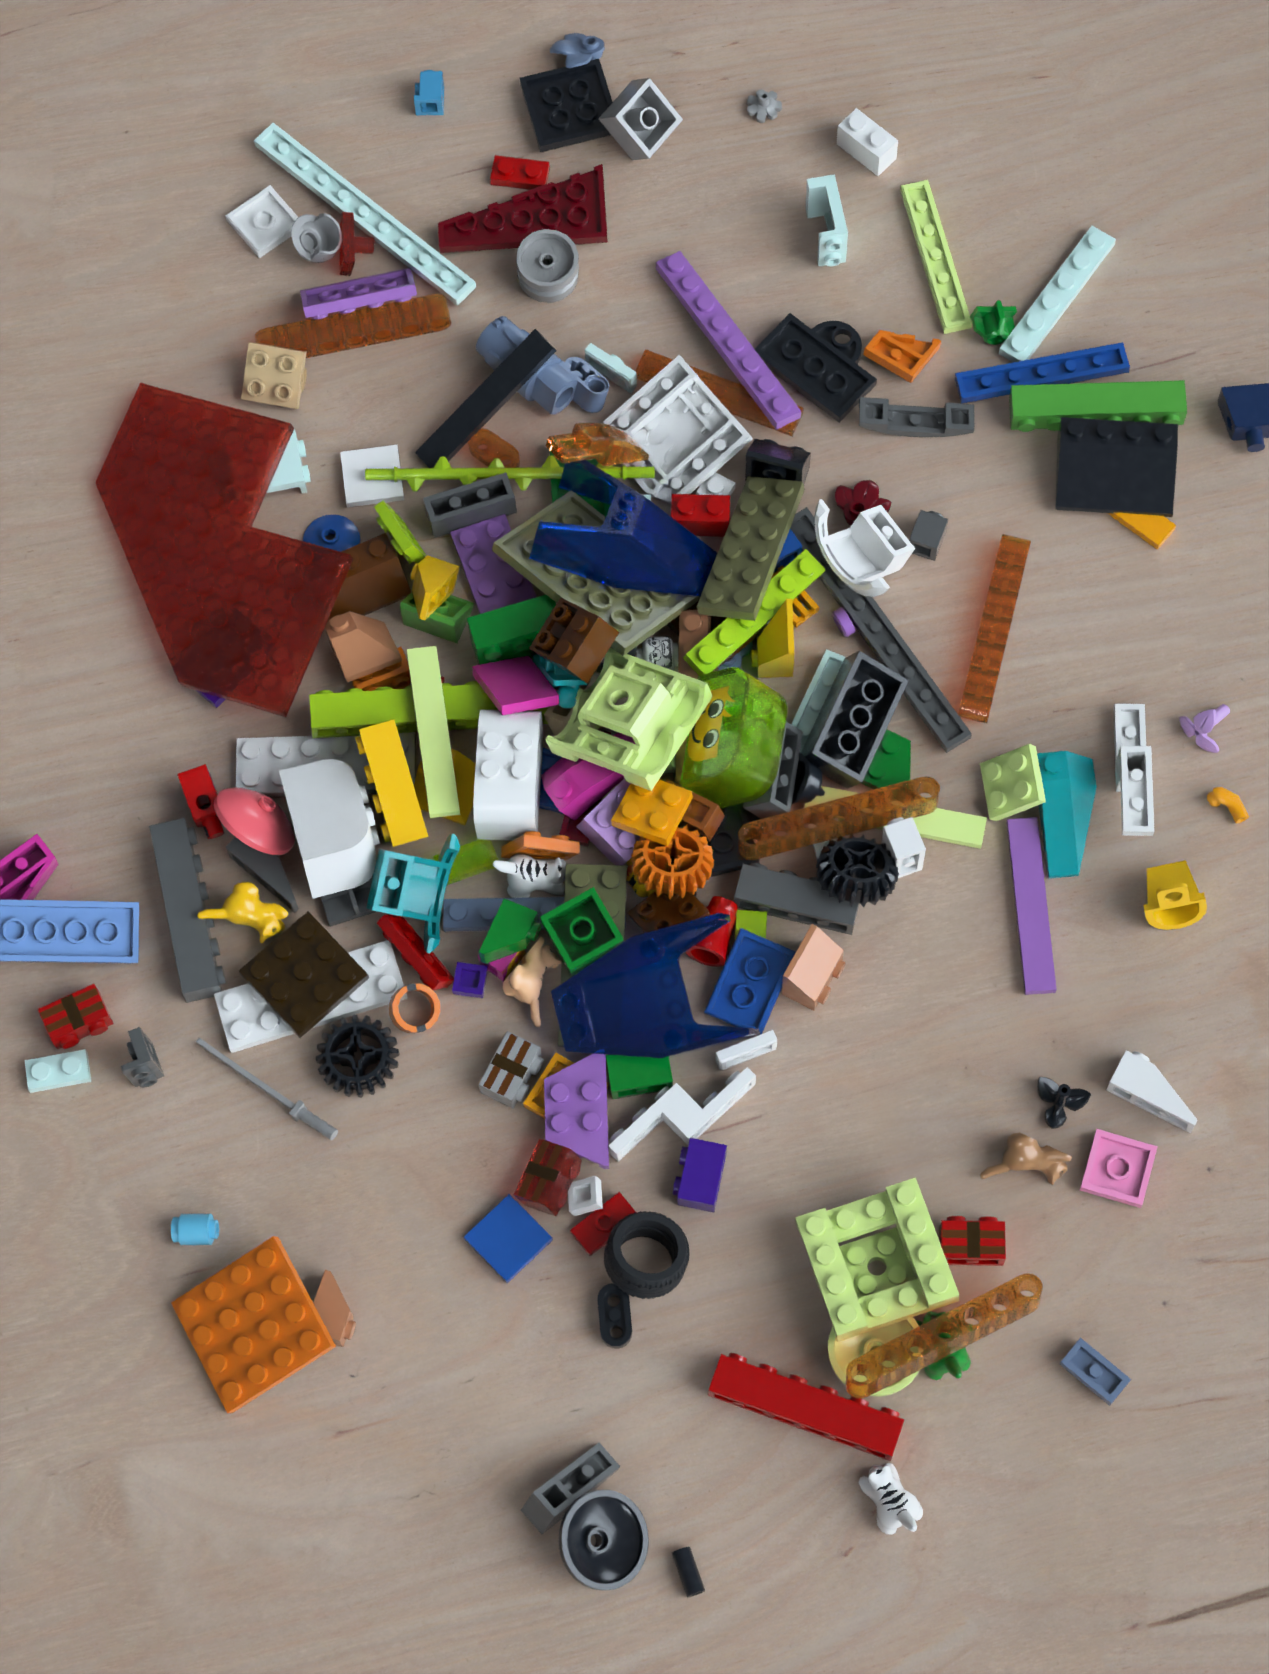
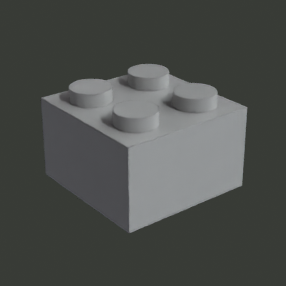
(640, 119)

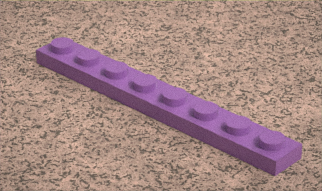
(728, 340)

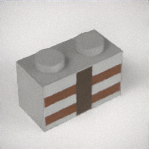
(511, 1070)

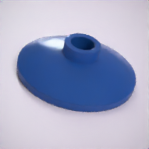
(345, 530)

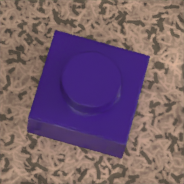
(470, 980)

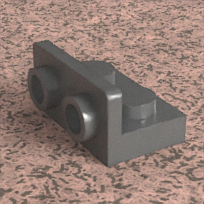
(146, 1065)

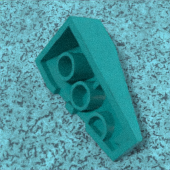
(1066, 814)

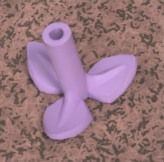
(1204, 724)

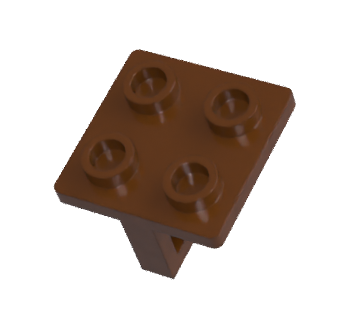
(663, 912)

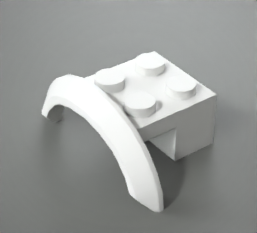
(865, 550)

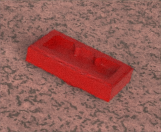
(595, 1229)

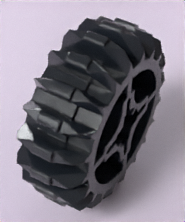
(857, 870)
(345, 1056)

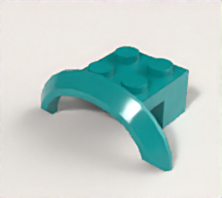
(413, 887)

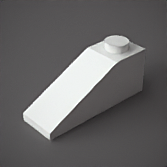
(1147, 1088)

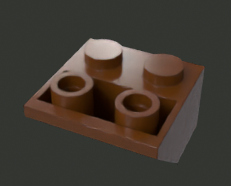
(574, 640)

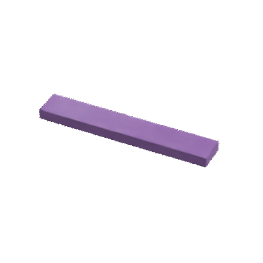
(1031, 906)

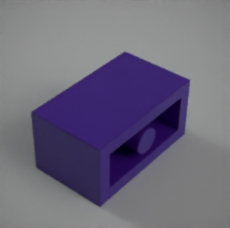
(701, 1174)

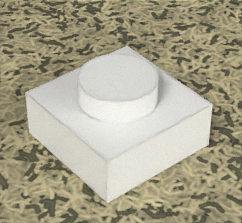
(716, 485)
(585, 1196)

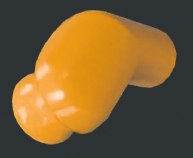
(1231, 800)

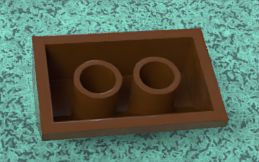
(372, 580)

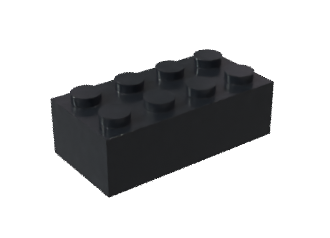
(854, 719)

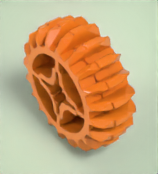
(691, 863)

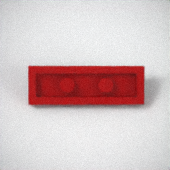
(411, 946)

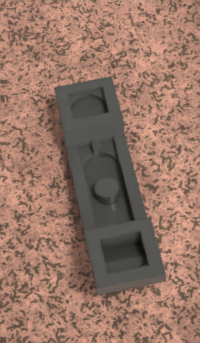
(916, 420)

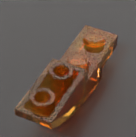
(596, 441)

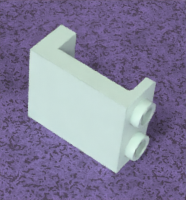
(825, 201)
(290, 470)

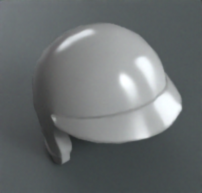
(316, 237)

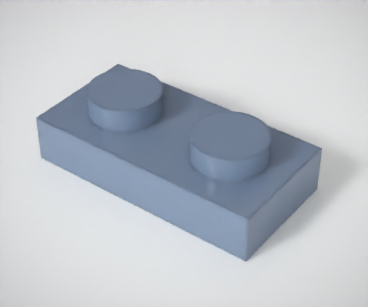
(1095, 1371)

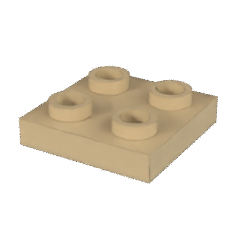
(274, 375)

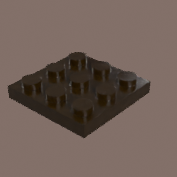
(304, 974)

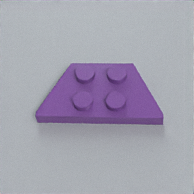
(578, 1109)

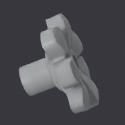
(764, 105)

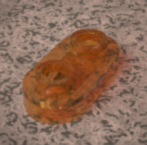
(496, 449)

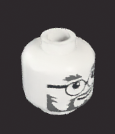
(659, 651)

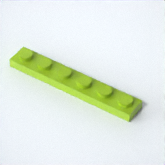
(735, 632)

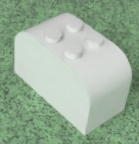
(507, 774)
(331, 825)

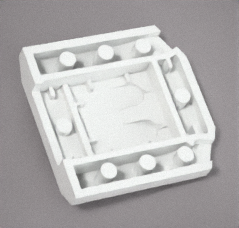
(680, 429)

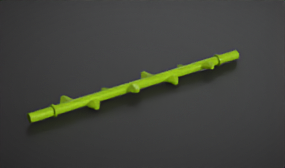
(522, 475)

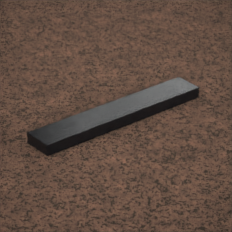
(487, 399)

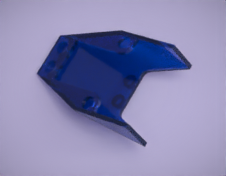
(634, 546)
(638, 999)

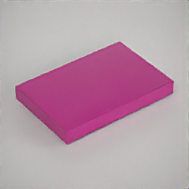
(515, 685)

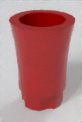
(713, 949)

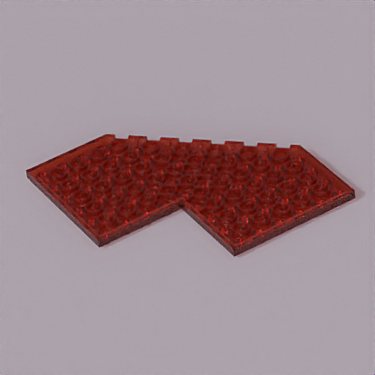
(225, 597)

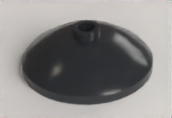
(619, 1537)

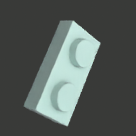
(57, 1071)

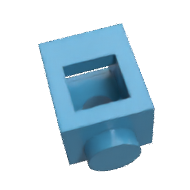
(429, 93)

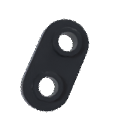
(614, 1317)

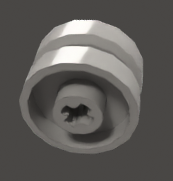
(547, 265)

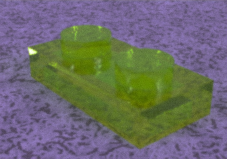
(471, 860)

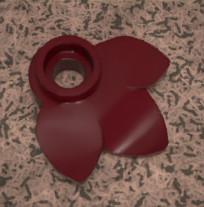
(861, 498)

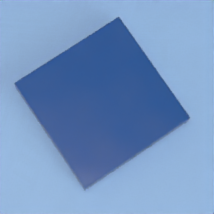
(508, 1238)

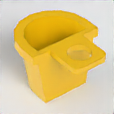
(1173, 897)

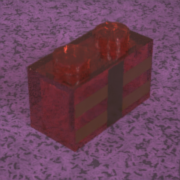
(548, 1177)

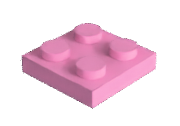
(1118, 1168)

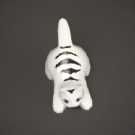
(528, 875)
(893, 1502)

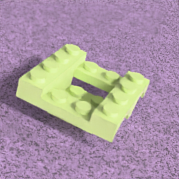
(656, 715)
(916, 1267)

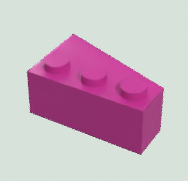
(26, 870)

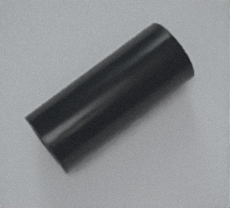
(688, 1572)

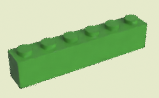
(1146, 401)

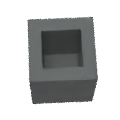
(928, 534)

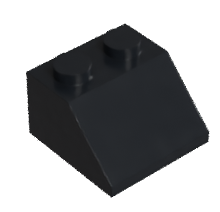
(775, 461)

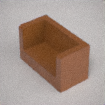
(702, 815)

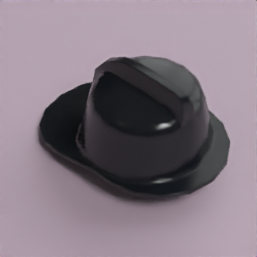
(807, 781)

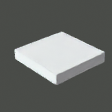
(263, 221)
(368, 492)

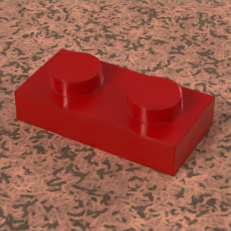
(519, 172)

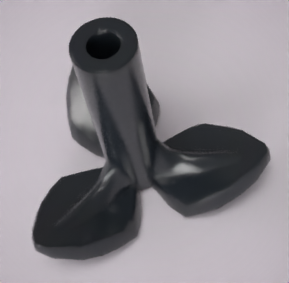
(1061, 1097)

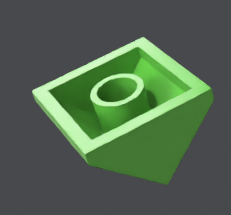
(445, 622)

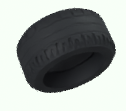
(660, 1229)

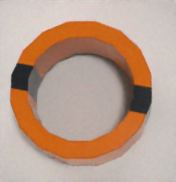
(394, 1010)

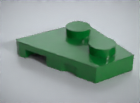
(890, 762)

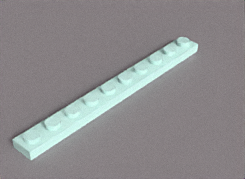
(367, 214)

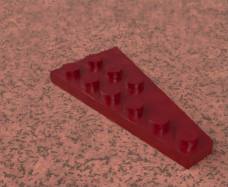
(568, 206)

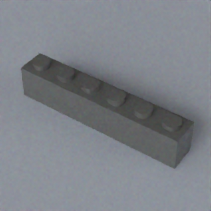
(183, 900)

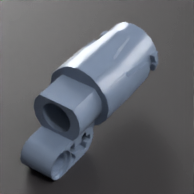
(555, 381)

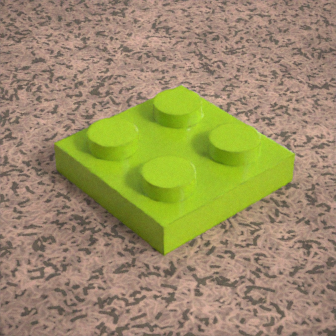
(402, 537)

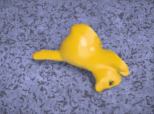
(246, 909)

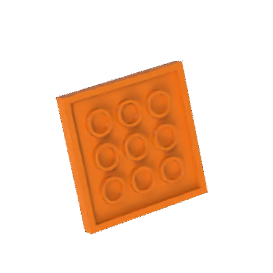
(253, 1324)

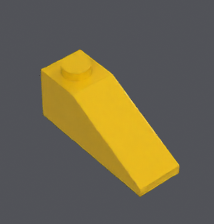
(432, 584)

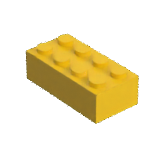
(393, 783)

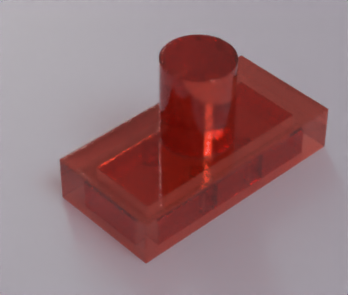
(351, 244)

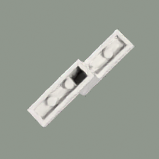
(1133, 770)
(681, 1113)

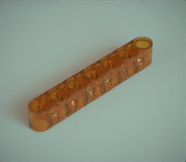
(361, 327)
(994, 628)
(829, 828)
(936, 1348)

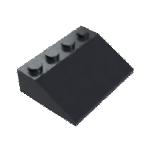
(1116, 466)

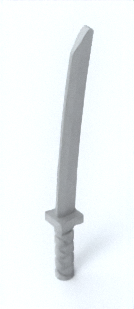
(297, 1111)

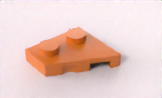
(901, 353)
(541, 847)

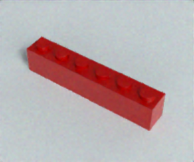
(805, 1406)

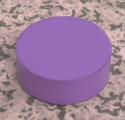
(843, 622)

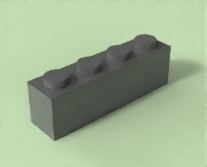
(793, 898)

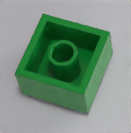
(581, 930)

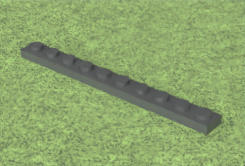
(887, 645)

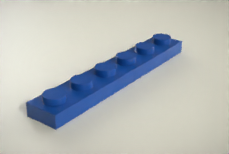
(1052, 369)

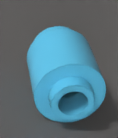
(194, 1229)

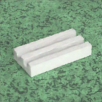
(746, 1050)

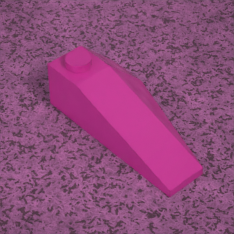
(579, 784)

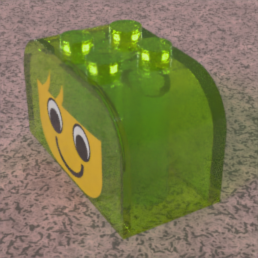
(736, 740)

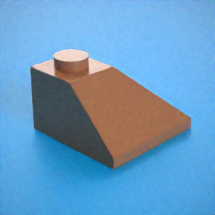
(361, 644)

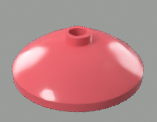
(255, 820)

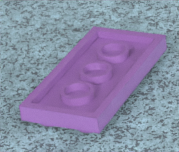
(359, 292)
(489, 576)

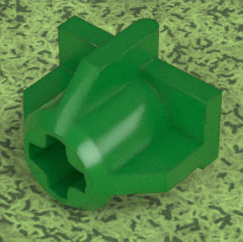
(993, 322)

